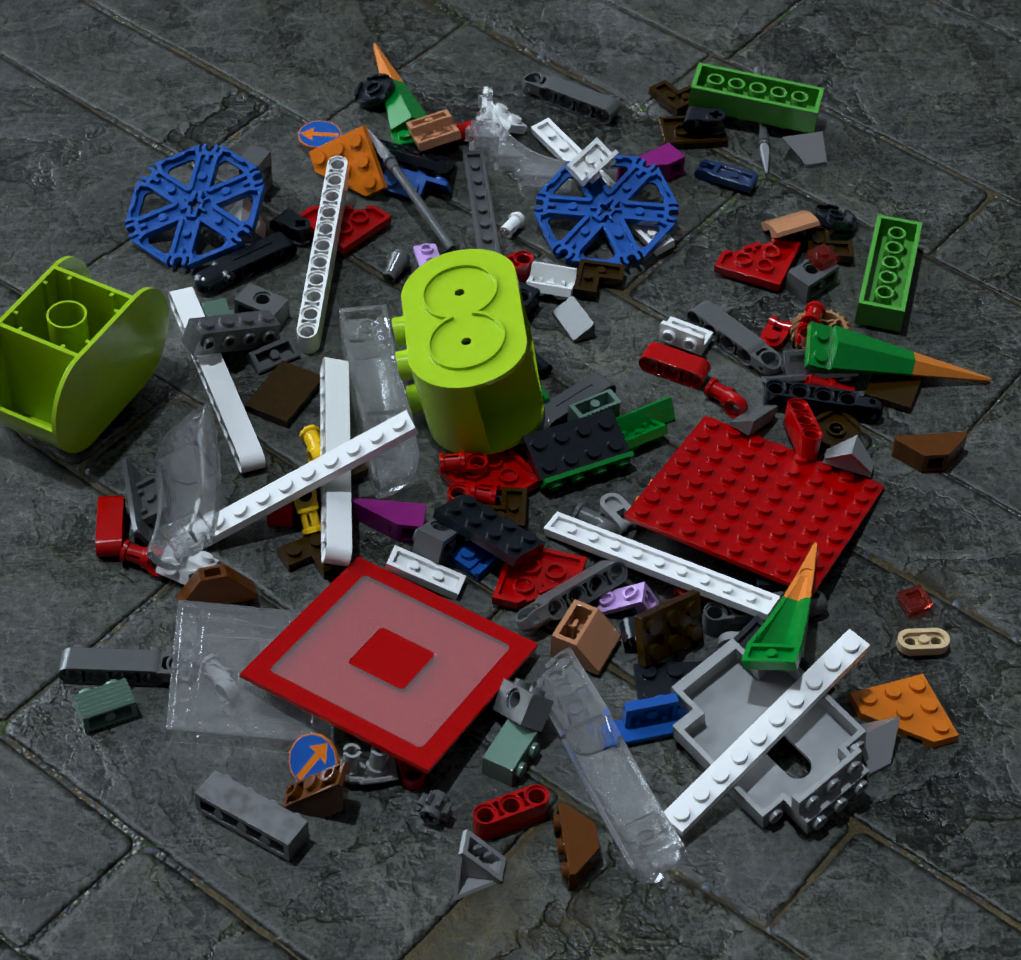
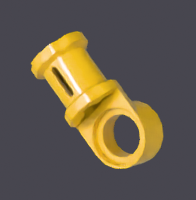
(311, 437)
(309, 514)

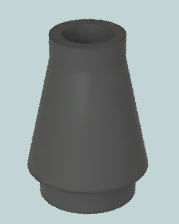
(396, 265)

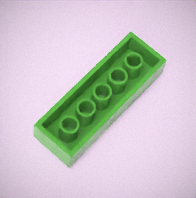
(757, 97)
(888, 273)

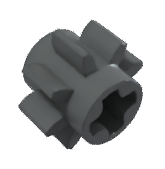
(434, 807)

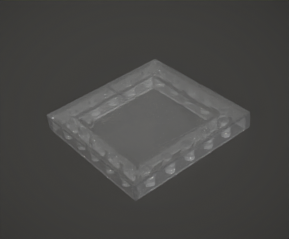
(206, 692)

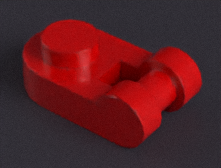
(774, 338)

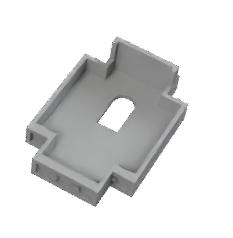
(727, 700)

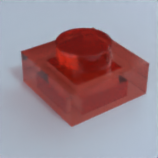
(822, 256)
(914, 600)

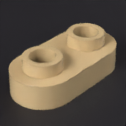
(923, 641)

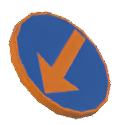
(318, 133)
(311, 755)

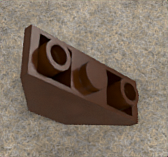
(929, 451)
(218, 585)
(319, 793)
(576, 843)

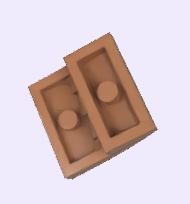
(433, 130)
(790, 223)

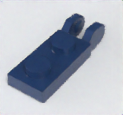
(726, 175)

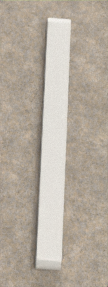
(323, 255)
(221, 390)
(335, 494)

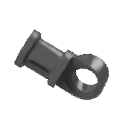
(595, 518)

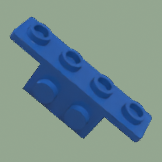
(418, 179)
(649, 718)

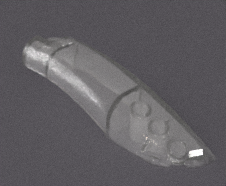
(377, 393)
(187, 490)
(609, 771)

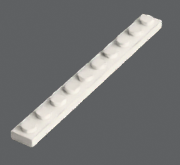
(565, 149)
(314, 474)
(662, 565)
(765, 732)

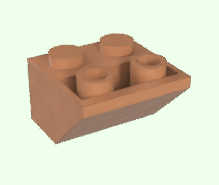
(587, 634)

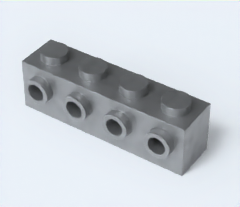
(230, 332)
(252, 815)

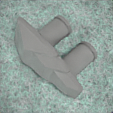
(370, 766)

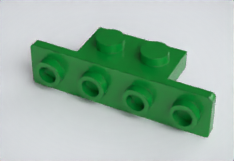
(646, 423)
(578, 475)

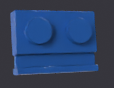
(473, 560)

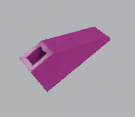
(665, 157)
(389, 517)

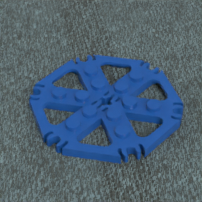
(183, 198)
(612, 223)

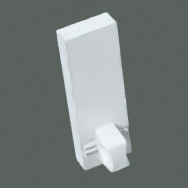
(425, 572)

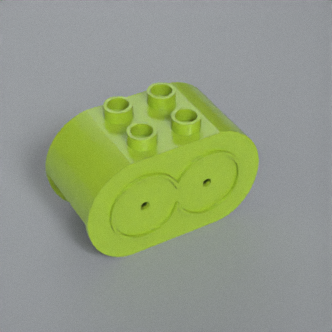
(469, 352)
(76, 354)

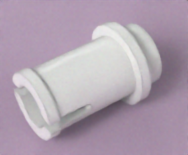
(515, 221)

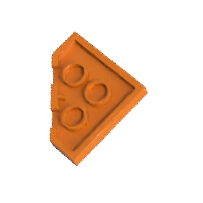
(363, 164)
(915, 704)

